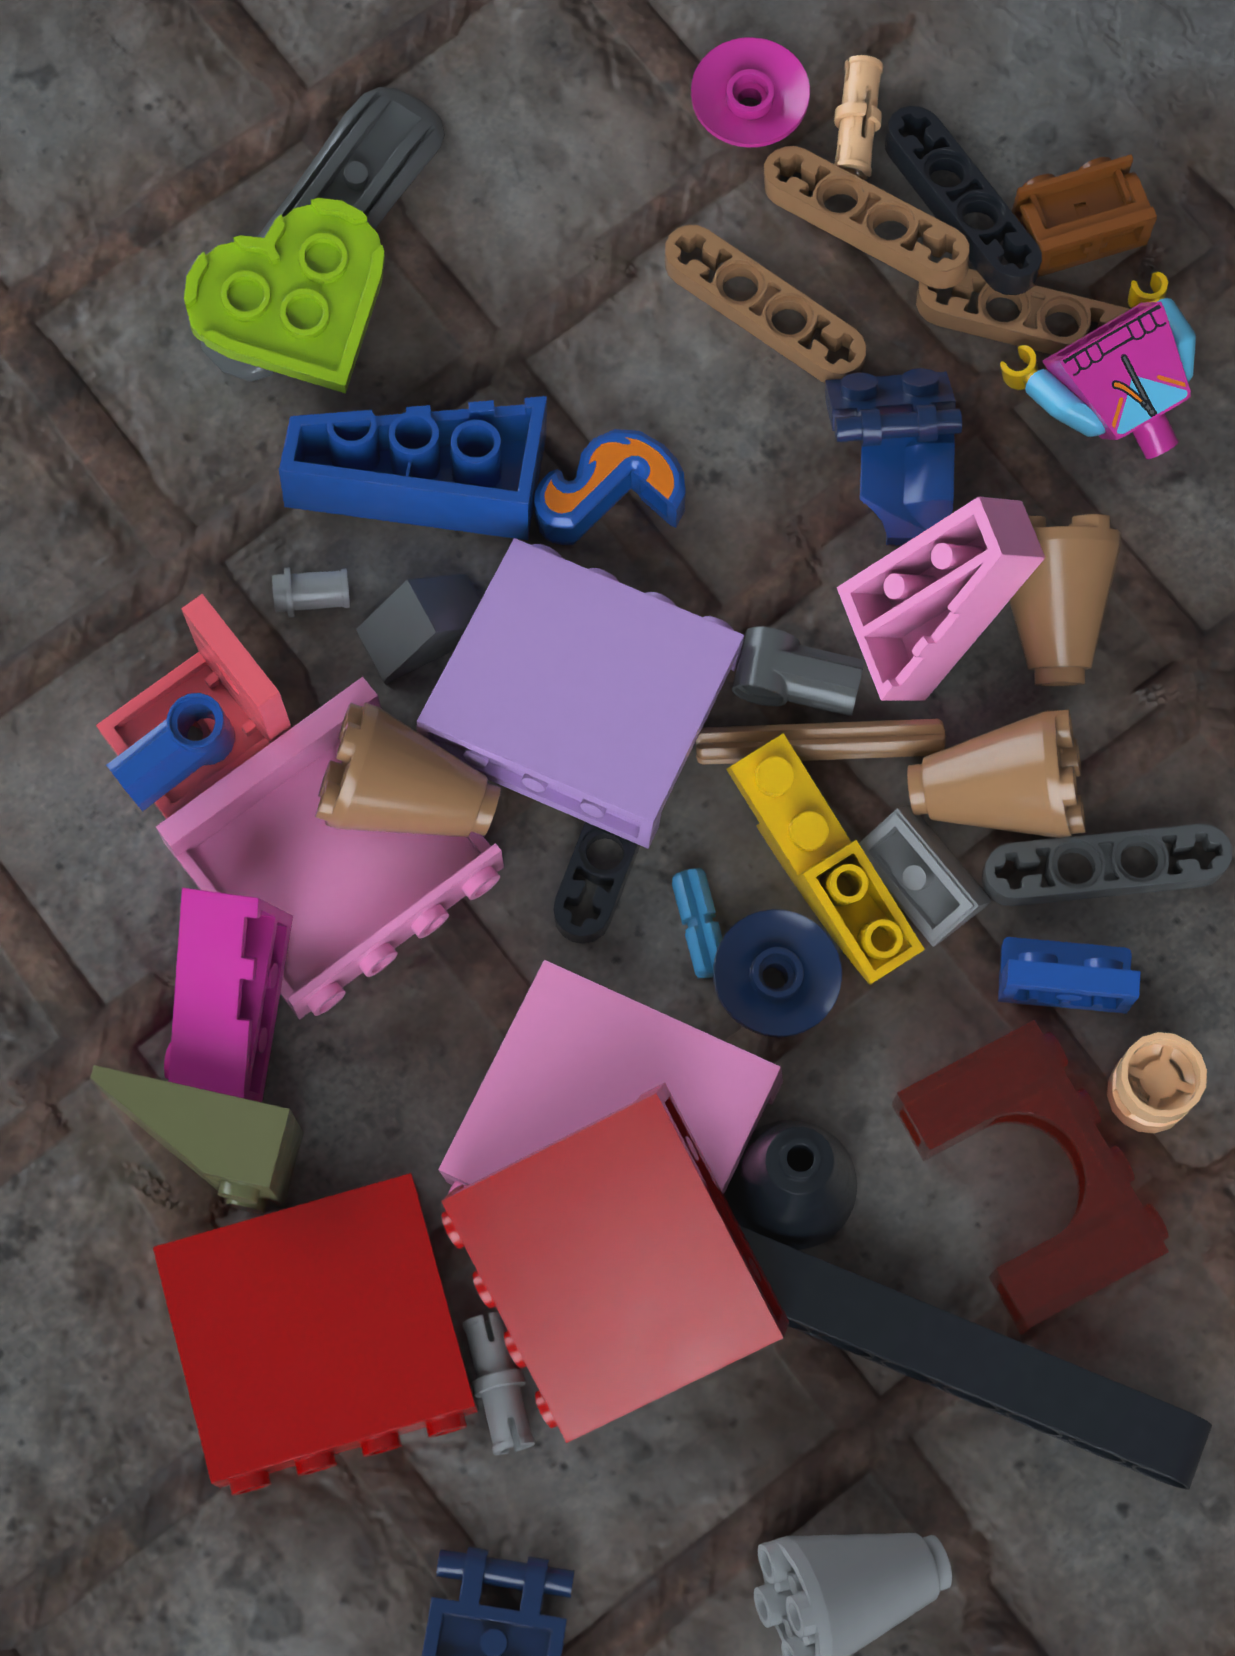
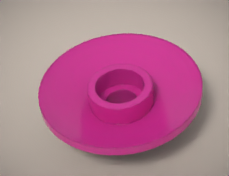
(750, 70)

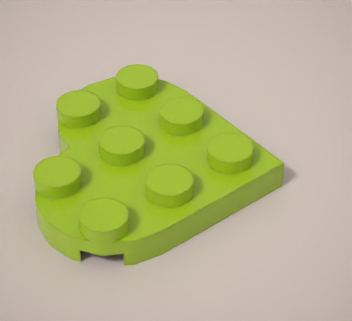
(291, 297)

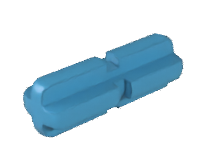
(697, 912)

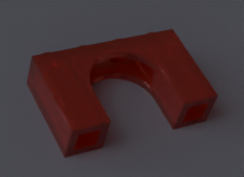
(1025, 1084)

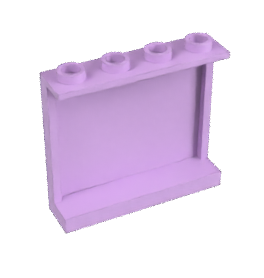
(580, 690)

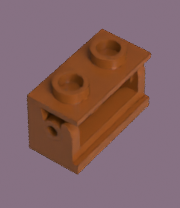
(1085, 213)

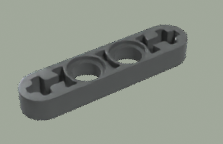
(1107, 871)

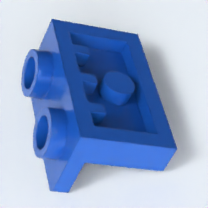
(1067, 975)

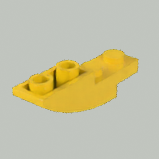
(823, 860)

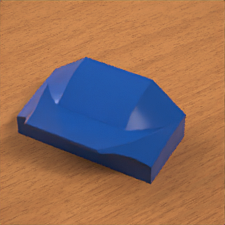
(908, 484)

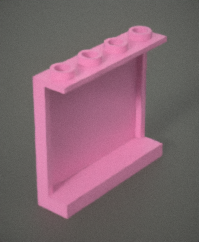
(347, 889)
(592, 1051)

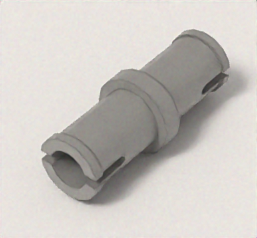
(498, 1384)

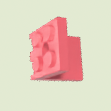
(222, 672)

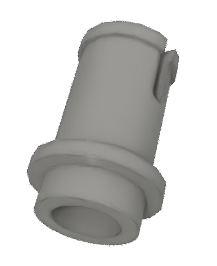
(310, 591)

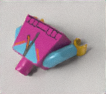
(1119, 374)

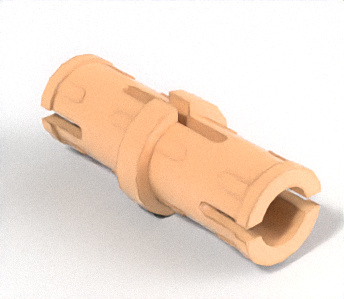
(858, 115)

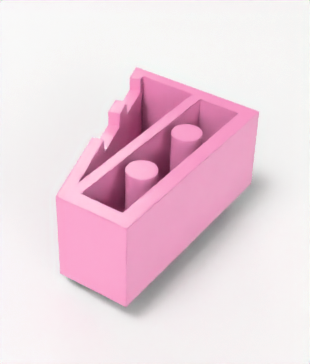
(939, 594)

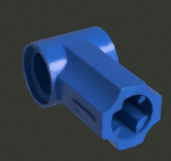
(167, 756)

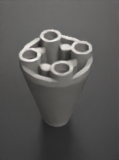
(846, 1589)

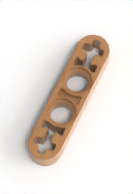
(872, 209)
(771, 297)
(1028, 327)

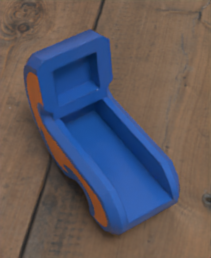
(604, 475)

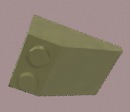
(229, 1141)

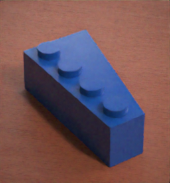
(421, 466)

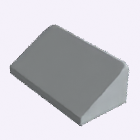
(923, 875)

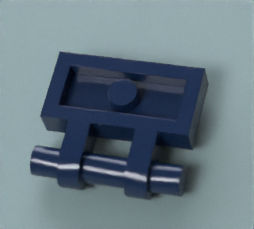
(892, 407)
(483, 1630)

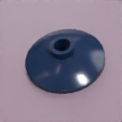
(794, 948)

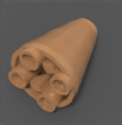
(1066, 598)
(1006, 779)
(401, 781)

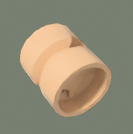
(1156, 1082)

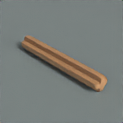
(825, 740)

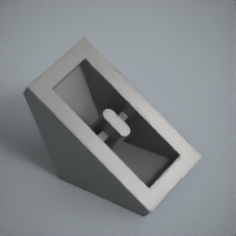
(418, 623)

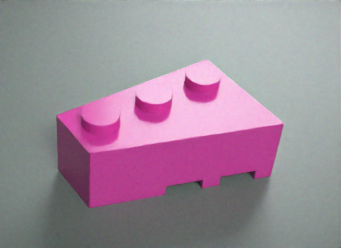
(226, 992)

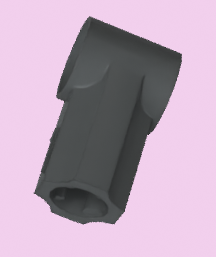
(780, 670)

